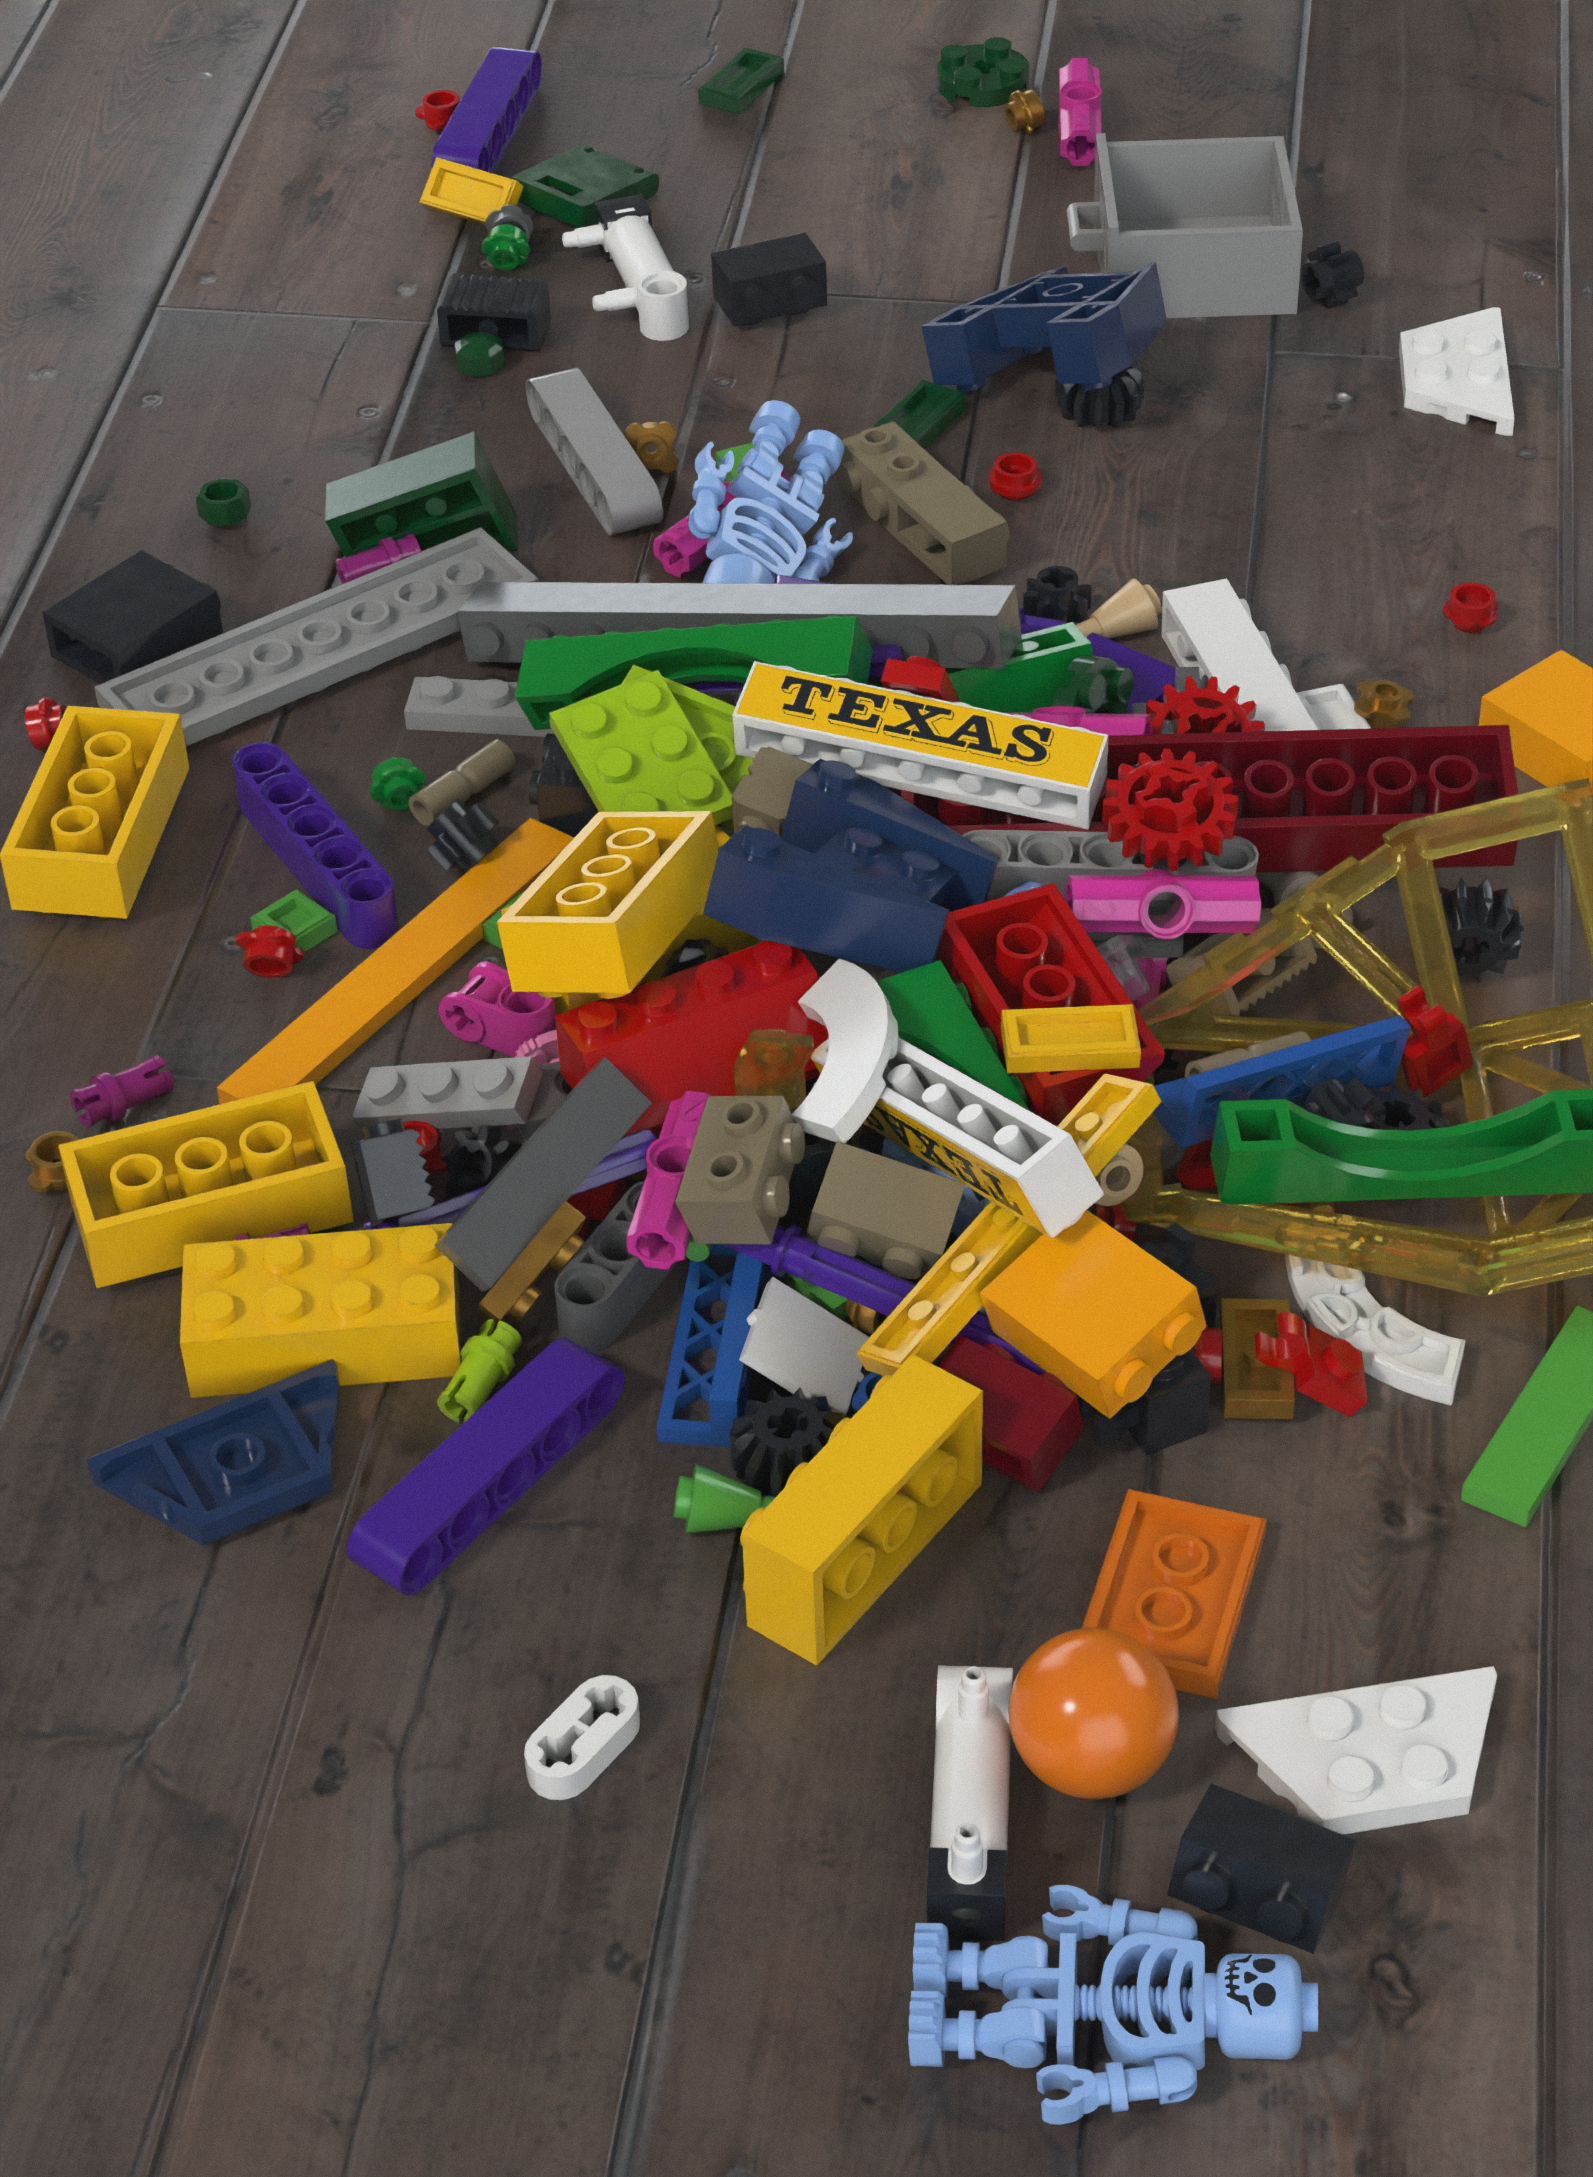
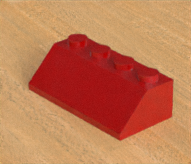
(1032, 956)
(691, 1025)

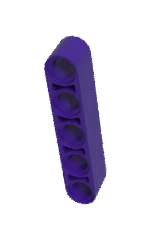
(491, 109)
(315, 844)
(485, 1466)

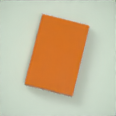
(1178, 1584)

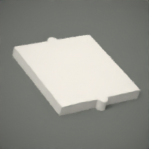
(803, 1347)

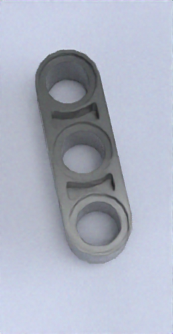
(605, 1283)

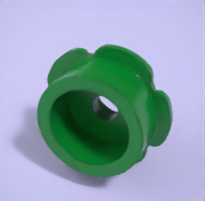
(506, 247)
(396, 782)

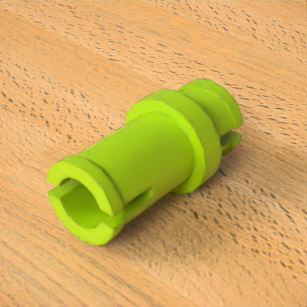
(484, 1363)

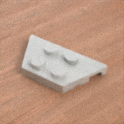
(1459, 369)
(1371, 1750)

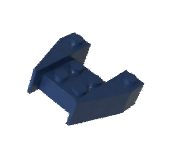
(1087, 319)
(849, 874)

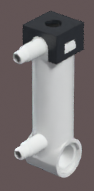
(651, 284)
(970, 1802)

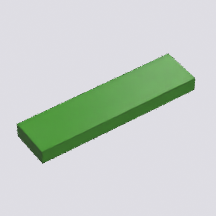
(1538, 1429)

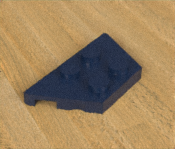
(233, 1459)

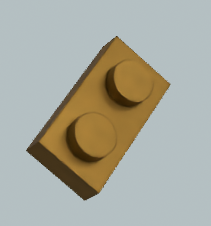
(552, 1246)
(1248, 1385)

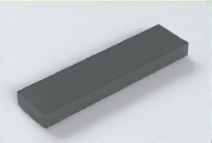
(543, 1174)

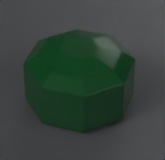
(479, 354)
(223, 502)

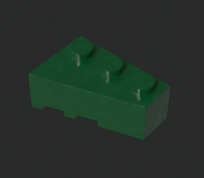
(425, 493)

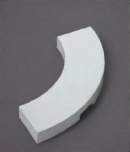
(860, 1044)
(1390, 1344)

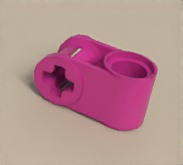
(499, 1015)

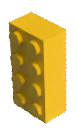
(95, 812)
(609, 903)
(204, 1180)
(284, 1304)
(862, 1508)

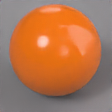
(1093, 1713)

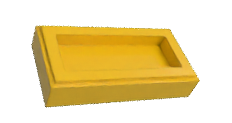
(468, 191)
(1070, 1038)

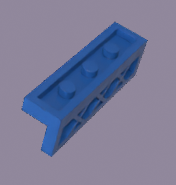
(1361, 1052)
(729, 1383)

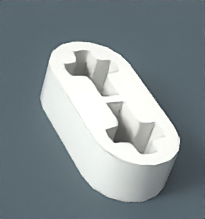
(574, 1732)

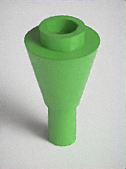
(715, 1501)

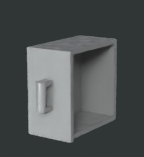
(1208, 214)

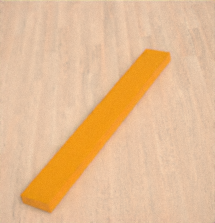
(398, 968)

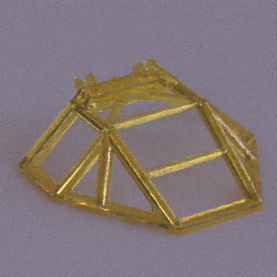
(1184, 1020)

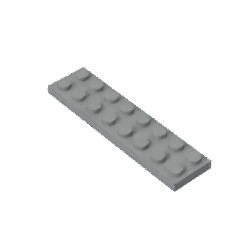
(316, 639)

